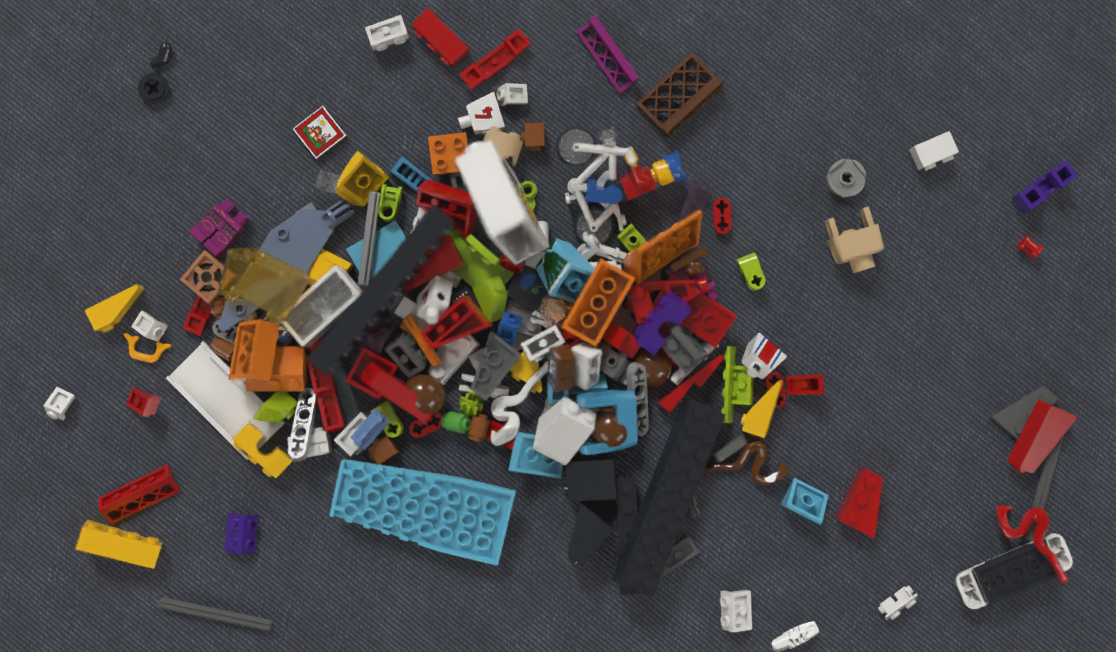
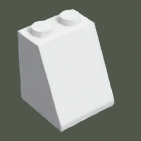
(563, 430)

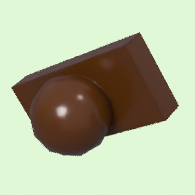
(691, 264)

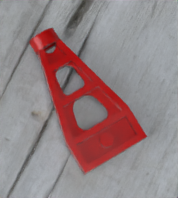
(641, 294)

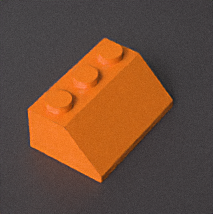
(254, 351)
(288, 371)

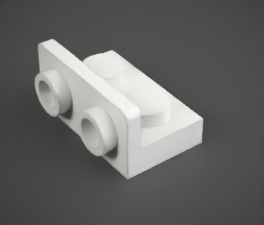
(344, 439)
(736, 610)

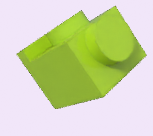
(625, 235)

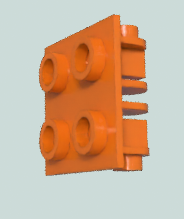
(445, 150)

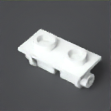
(893, 608)

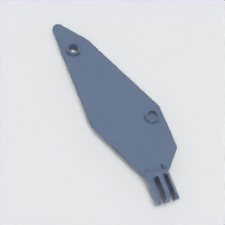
(295, 242)

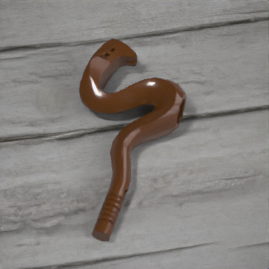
(760, 449)

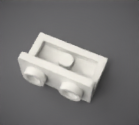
(387, 33)

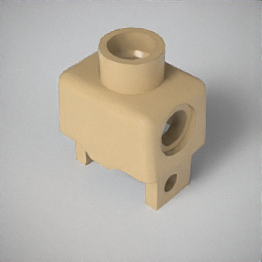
(855, 245)

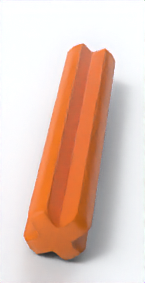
(415, 330)

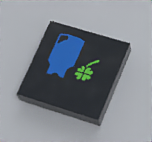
(527, 289)

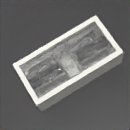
(322, 306)

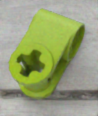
(390, 198)
(749, 268)
(388, 411)

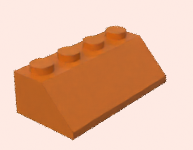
(598, 302)

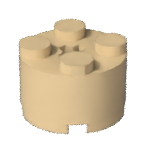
(507, 144)

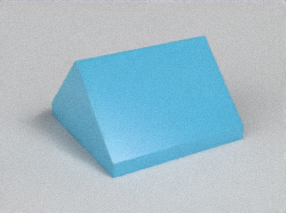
(805, 500)

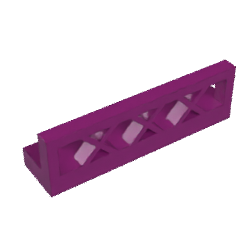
(612, 49)

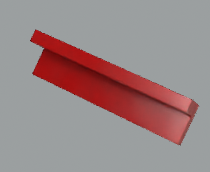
(135, 492)

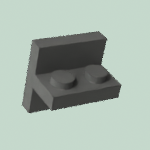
(684, 348)

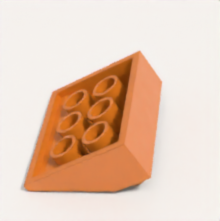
(664, 248)

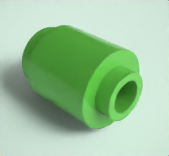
(456, 422)

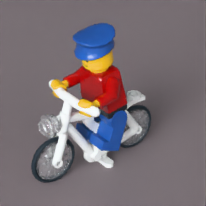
(578, 147)

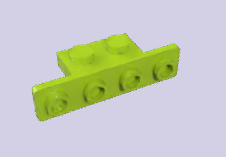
(737, 385)

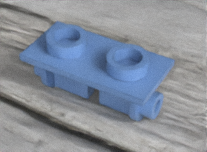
(369, 429)

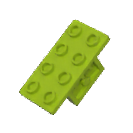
(478, 260)

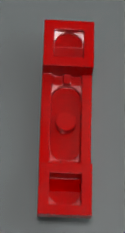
(495, 60)

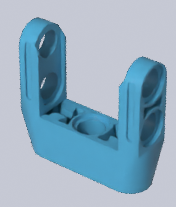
(625, 404)

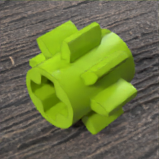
(471, 403)

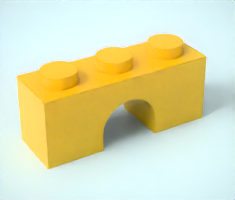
(272, 463)

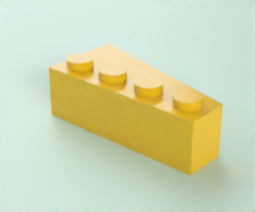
(118, 544)

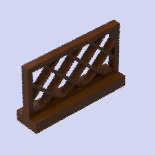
(691, 106)

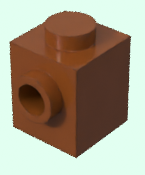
(533, 137)
(382, 450)

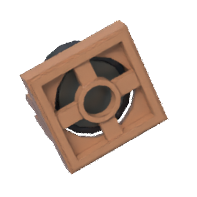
(206, 277)

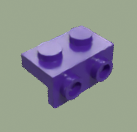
(241, 533)

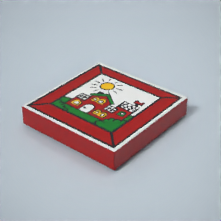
(319, 132)

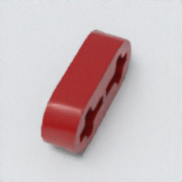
(717, 217)
(768, 386)
(428, 429)

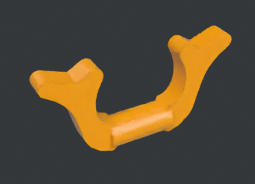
(145, 357)

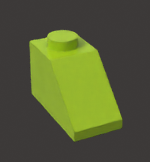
(492, 298)
(277, 408)

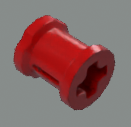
(1029, 247)

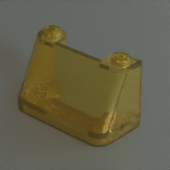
(262, 281)

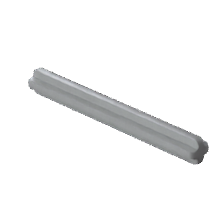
(369, 239)

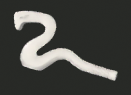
(501, 403)

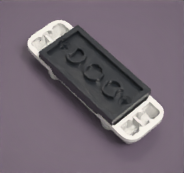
(1011, 573)

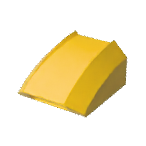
(360, 179)
(324, 263)

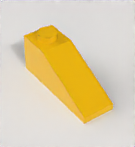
(113, 309)
(760, 415)

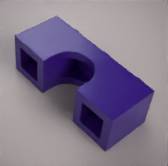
(1043, 186)
(669, 309)

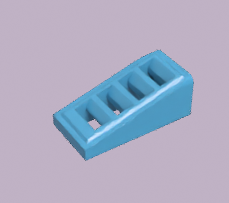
(397, 166)

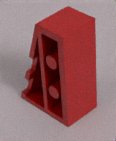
(453, 201)
(456, 323)
(862, 502)

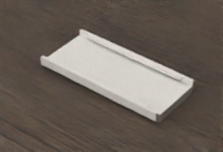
(223, 402)

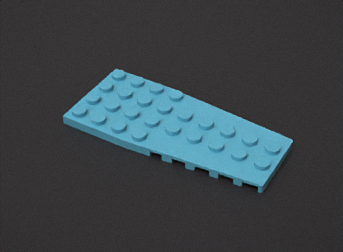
(425, 507)

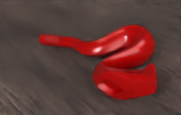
(1040, 516)

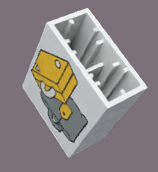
(501, 202)

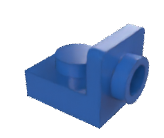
(509, 327)

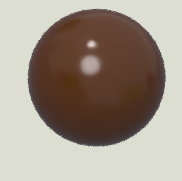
(657, 366)
(429, 391)
(607, 428)

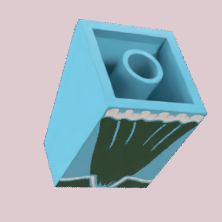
(564, 271)

